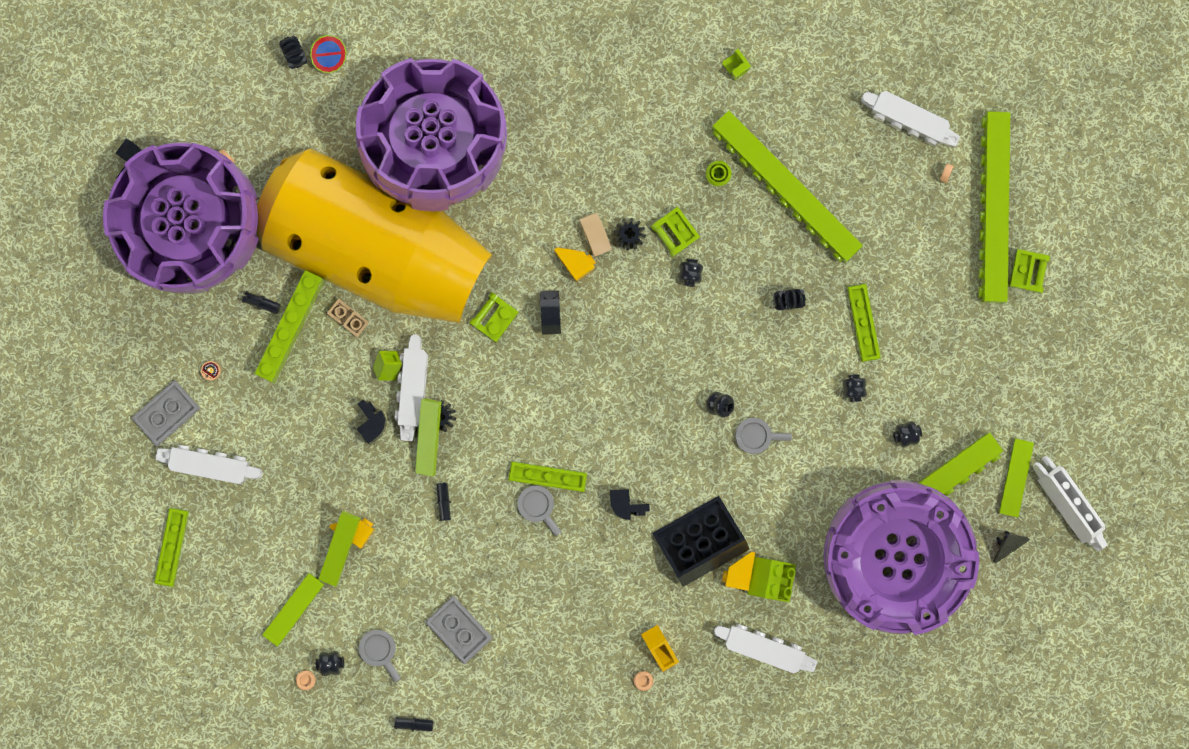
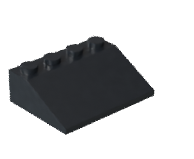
(701, 541)

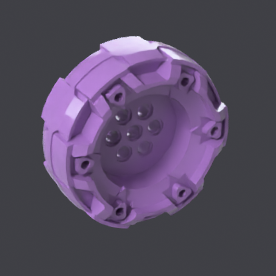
(450, 170)
(224, 217)
(934, 582)

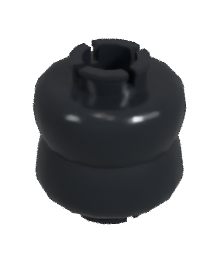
(690, 272)
(854, 388)
(720, 404)
(907, 434)
(330, 663)

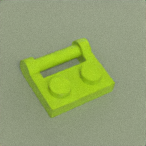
(680, 228)
(1023, 271)
(498, 322)

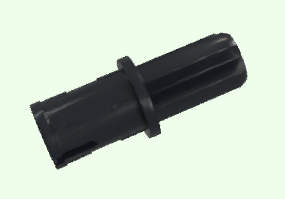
(261, 302)
(443, 502)
(413, 724)

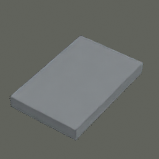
(166, 413)
(459, 629)

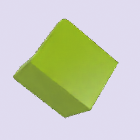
(736, 65)
(387, 365)

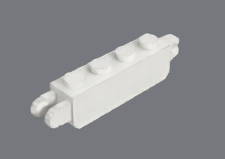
(911, 118)
(412, 387)
(208, 466)
(1071, 503)
(764, 649)

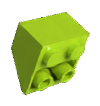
(772, 579)

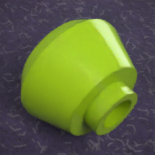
(716, 168)

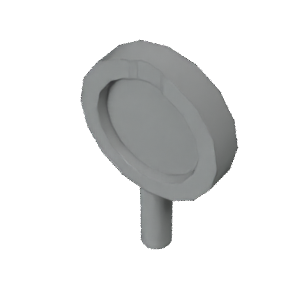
(755, 436)
(536, 505)
(378, 649)

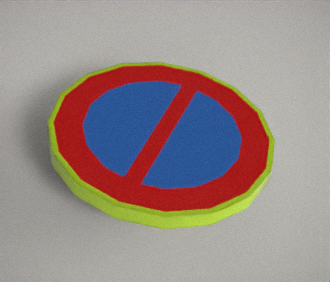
(328, 53)

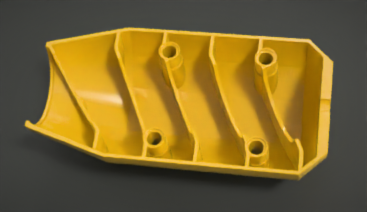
(351, 229)

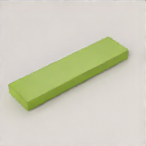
(863, 322)
(428, 437)
(547, 476)
(1016, 478)
(171, 547)
(339, 548)
(293, 609)

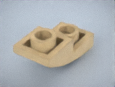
(595, 234)
(347, 317)

